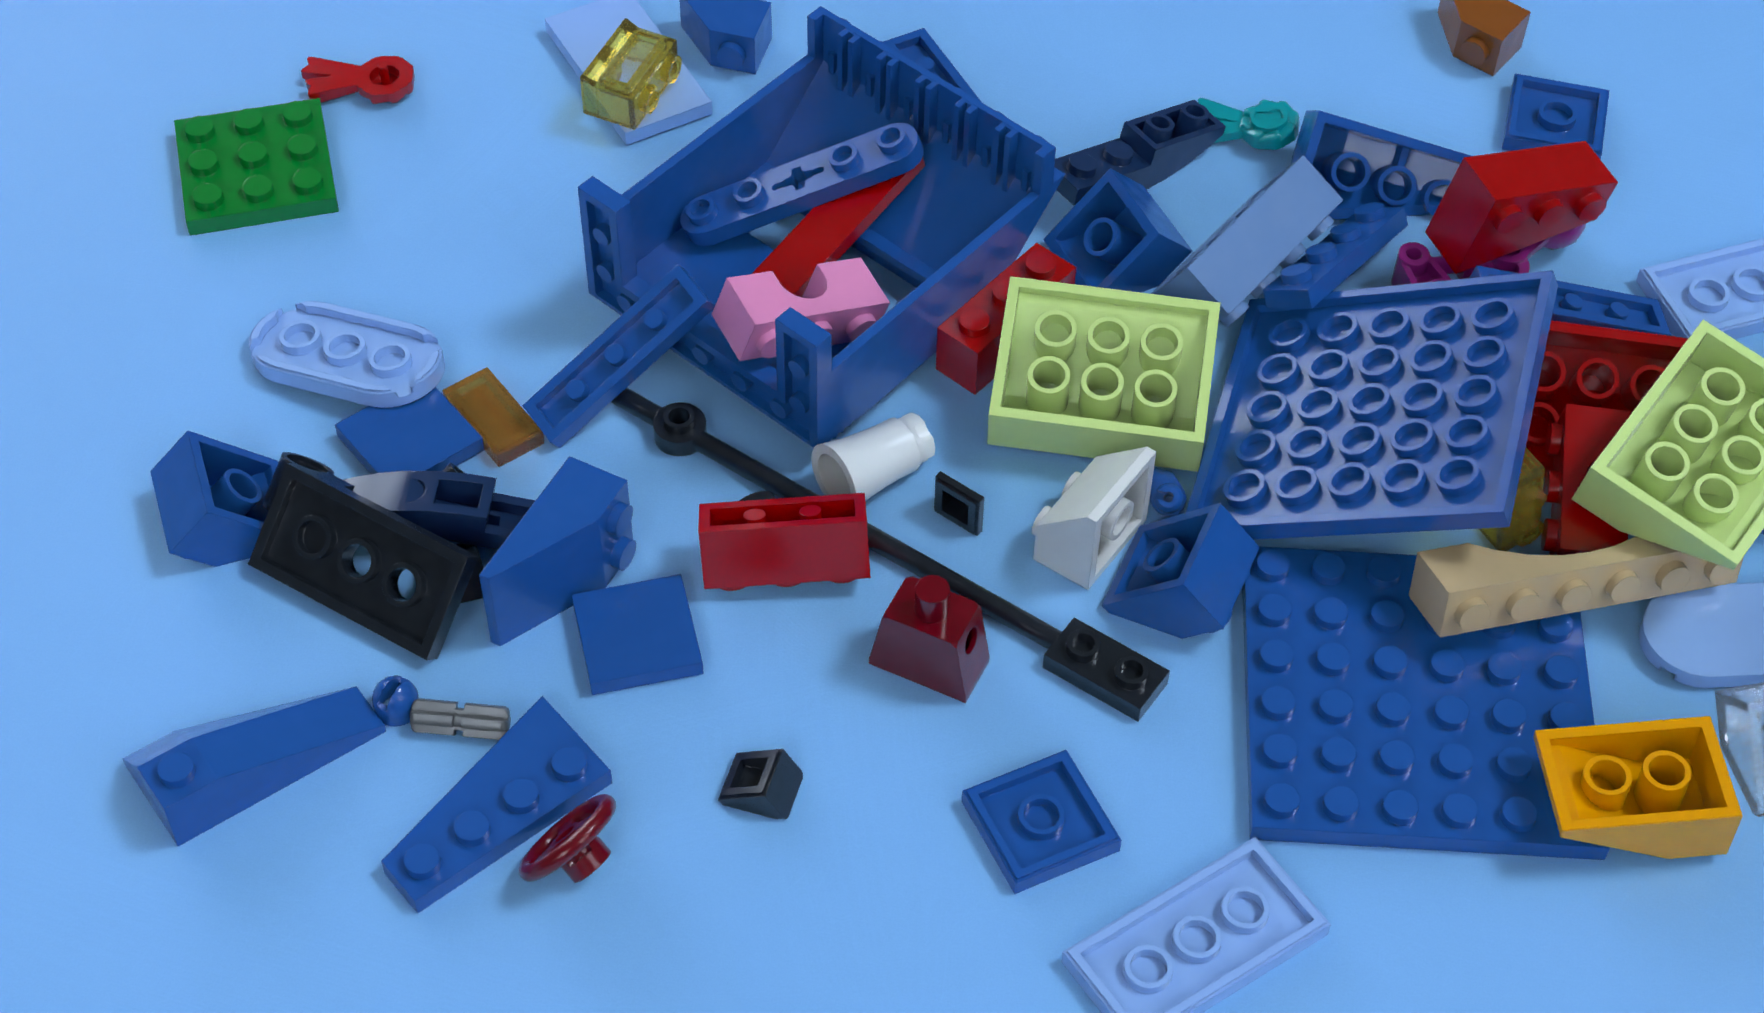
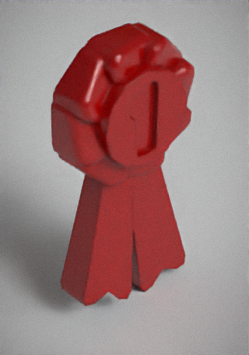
(378, 79)

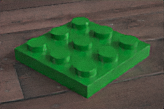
(255, 166)

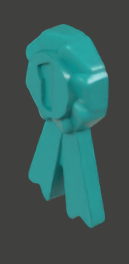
(1262, 126)

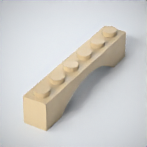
(1487, 588)

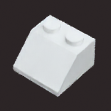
(1095, 515)

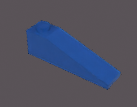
(1375, 164)
(232, 763)

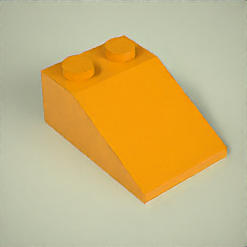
(1641, 786)

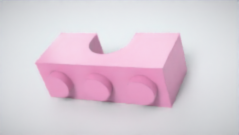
(838, 298)

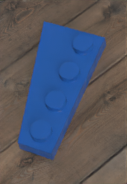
(502, 801)

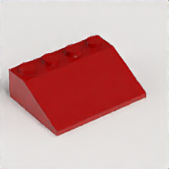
(1595, 370)

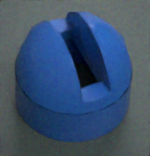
(400, 703)

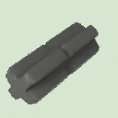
(446, 718)

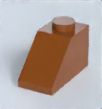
(1483, 31)

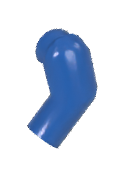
(1166, 493)

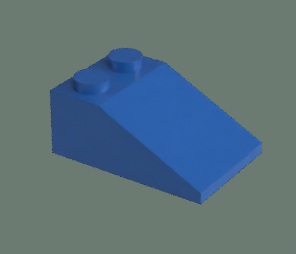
(561, 547)

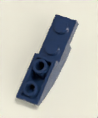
(1147, 149)
(447, 504)

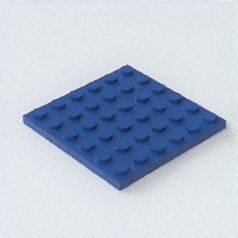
(1380, 409)
(1388, 731)

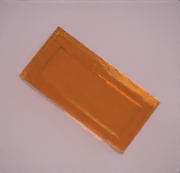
(495, 416)

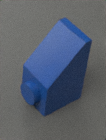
(729, 31)

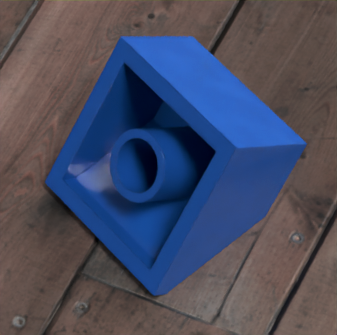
(1118, 237)
(211, 499)
(1183, 573)

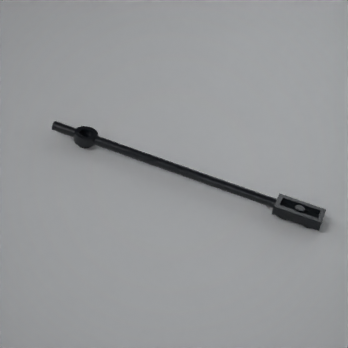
(1075, 654)

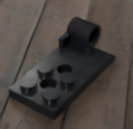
(311, 545)

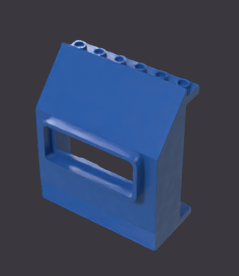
(941, 234)

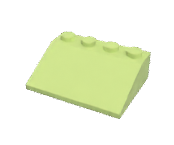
(1103, 372)
(1690, 455)

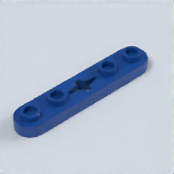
(829, 176)

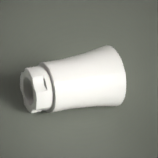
(873, 457)

